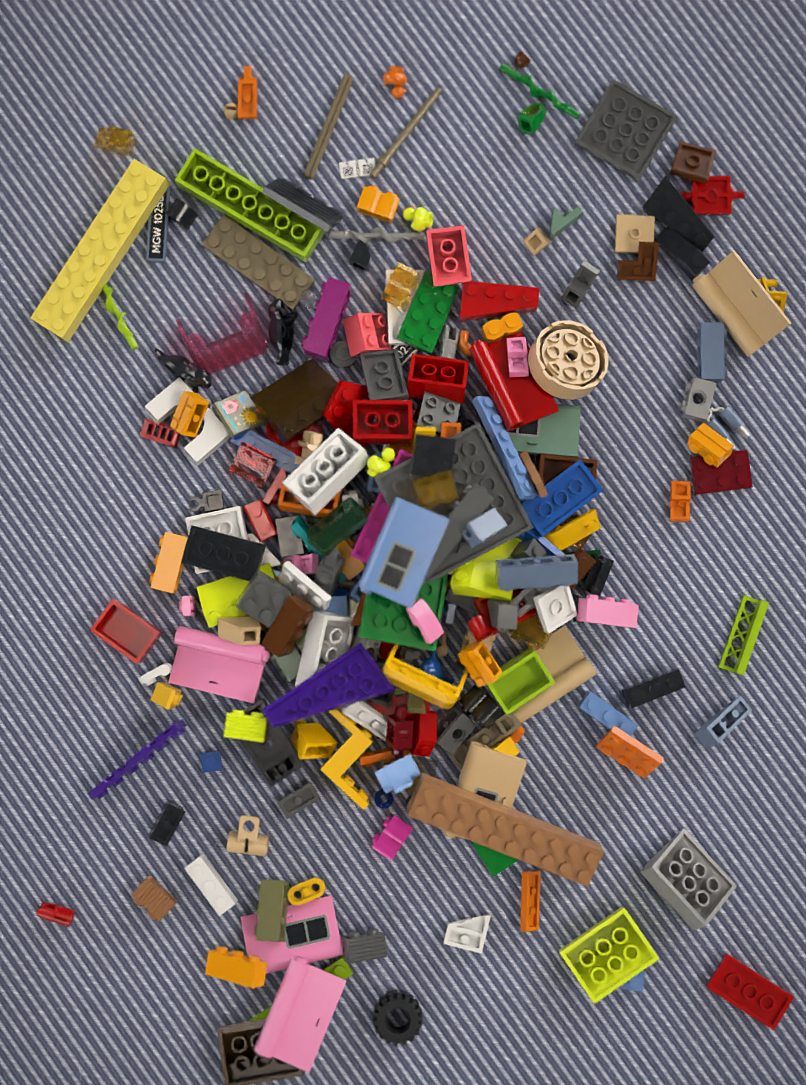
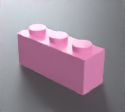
(607, 611)

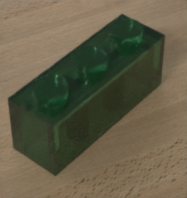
(337, 526)

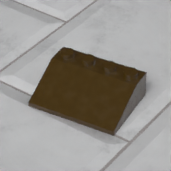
(296, 400)
(240, 1061)

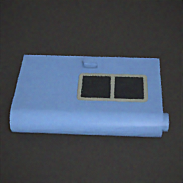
(403, 552)

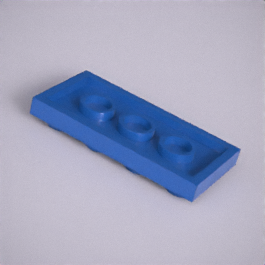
(565, 496)

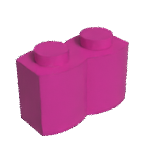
(391, 837)

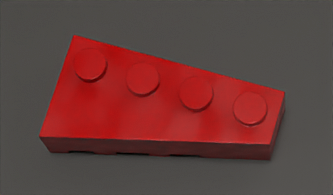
(495, 300)

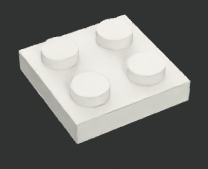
(555, 607)

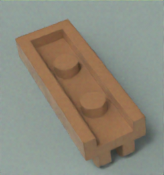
(531, 470)

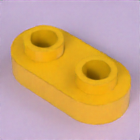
(306, 891)

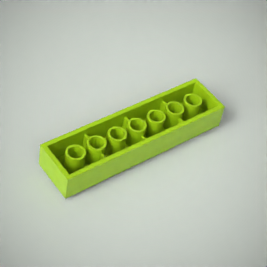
(248, 205)

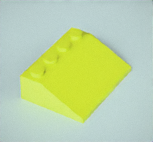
(479, 575)
(608, 954)

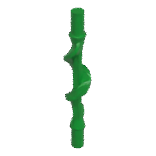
(537, 92)

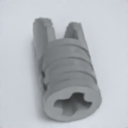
(448, 346)

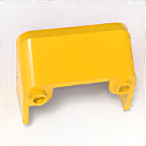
(421, 683)

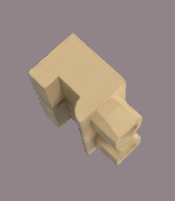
(310, 443)

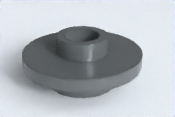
(340, 354)

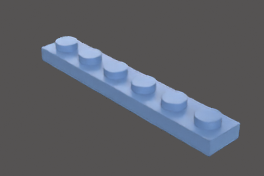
(504, 447)

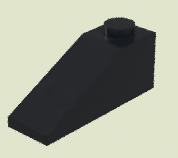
(682, 252)

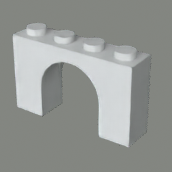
(213, 434)

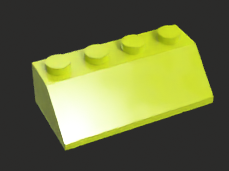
(220, 596)

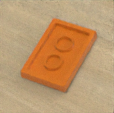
(629, 752)

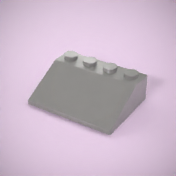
(689, 880)

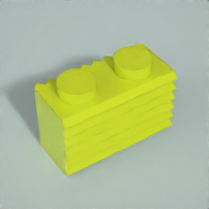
(245, 726)

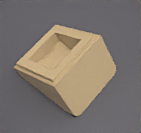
(537, 241)

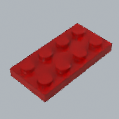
(749, 991)

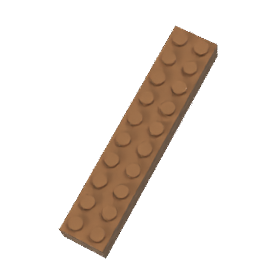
(504, 829)

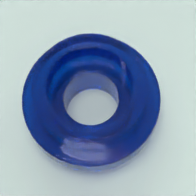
(379, 803)

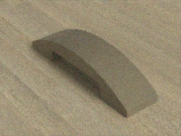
(501, 728)

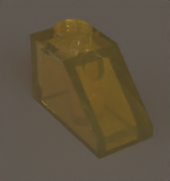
(115, 140)

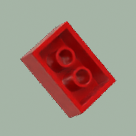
(437, 376)
(382, 421)

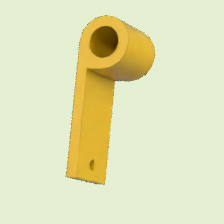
(574, 530)

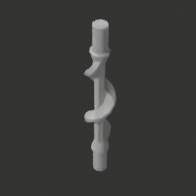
(376, 233)

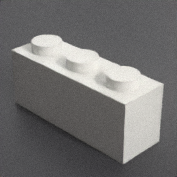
(211, 884)

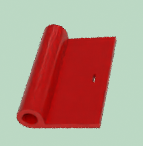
(516, 398)

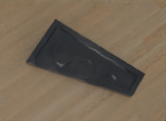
(674, 211)

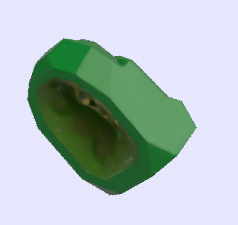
(531, 118)

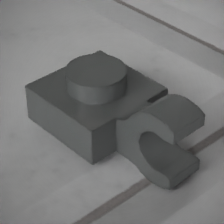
(410, 654)

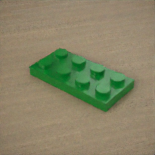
(427, 314)

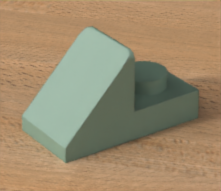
(560, 223)

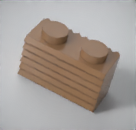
(153, 898)

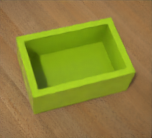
(520, 681)

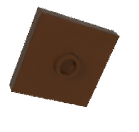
(693, 162)

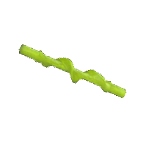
(122, 327)

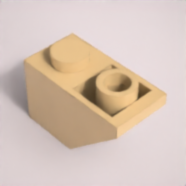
(239, 630)

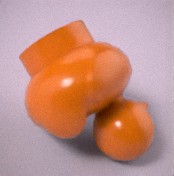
(396, 77)

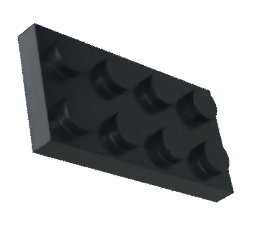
(223, 553)

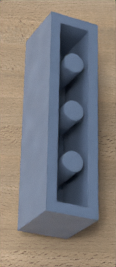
(536, 572)

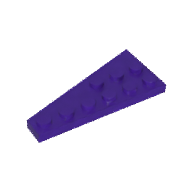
(339, 684)
(144, 755)

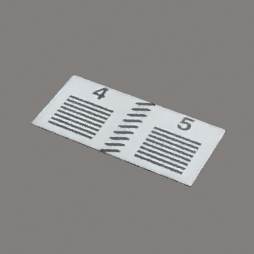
(356, 168)

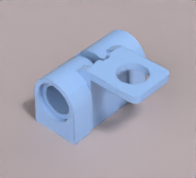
(398, 774)

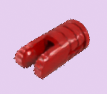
(56, 914)

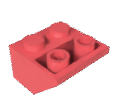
(366, 333)

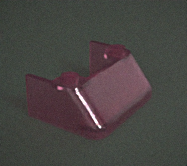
(230, 349)

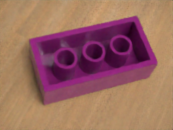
(327, 319)

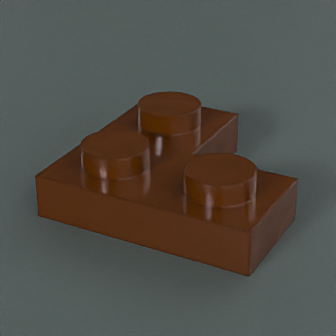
(644, 268)

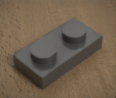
(298, 800)

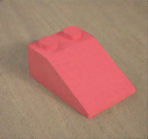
(448, 255)

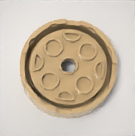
(556, 371)

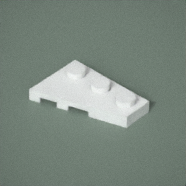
(304, 586)

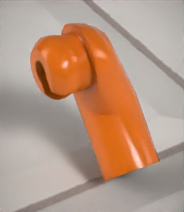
(463, 343)
(517, 734)

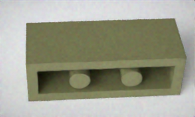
(272, 910)

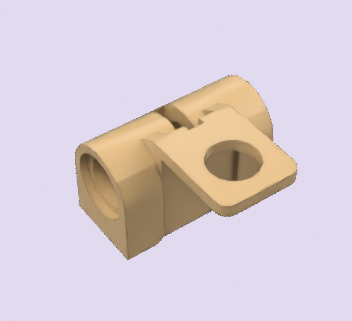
(248, 842)

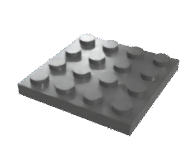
(626, 130)

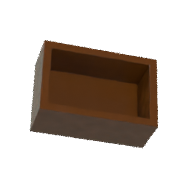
(552, 465)

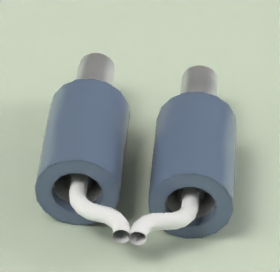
(731, 419)

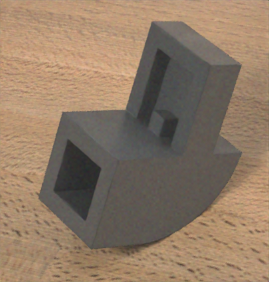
(580, 284)

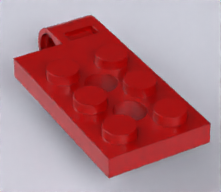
(481, 624)

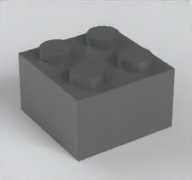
(263, 598)

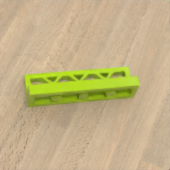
(750, 637)

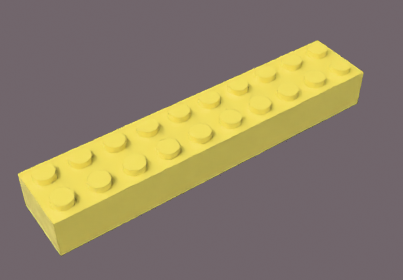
(100, 250)

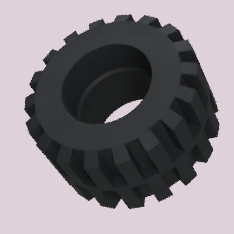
(397, 1034)

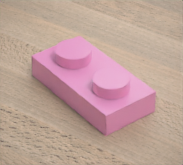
(188, 606)

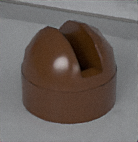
(521, 60)

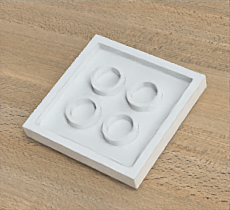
(225, 521)

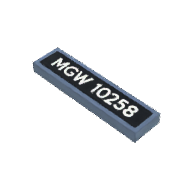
(158, 230)

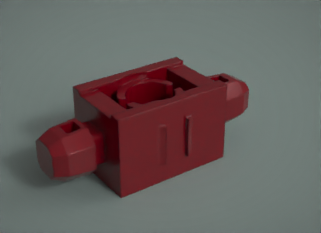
(399, 731)

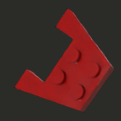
(340, 406)

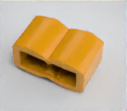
(378, 204)
(501, 328)

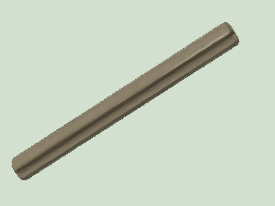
(328, 126)

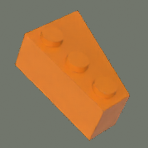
(289, 503)

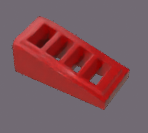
(174, 439)

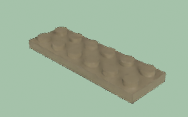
(258, 262)

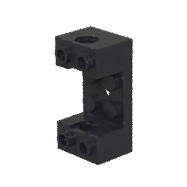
(280, 758)

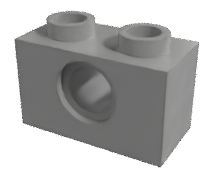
(703, 389)

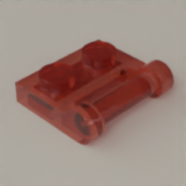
(254, 460)

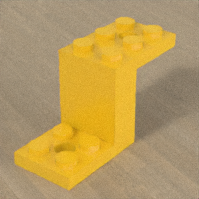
(346, 756)

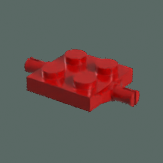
(713, 197)

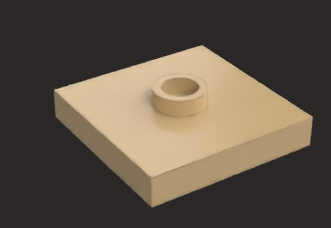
(631, 230)

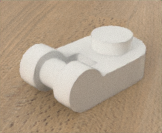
(149, 677)

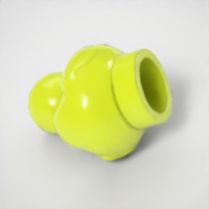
(420, 218)
(379, 465)

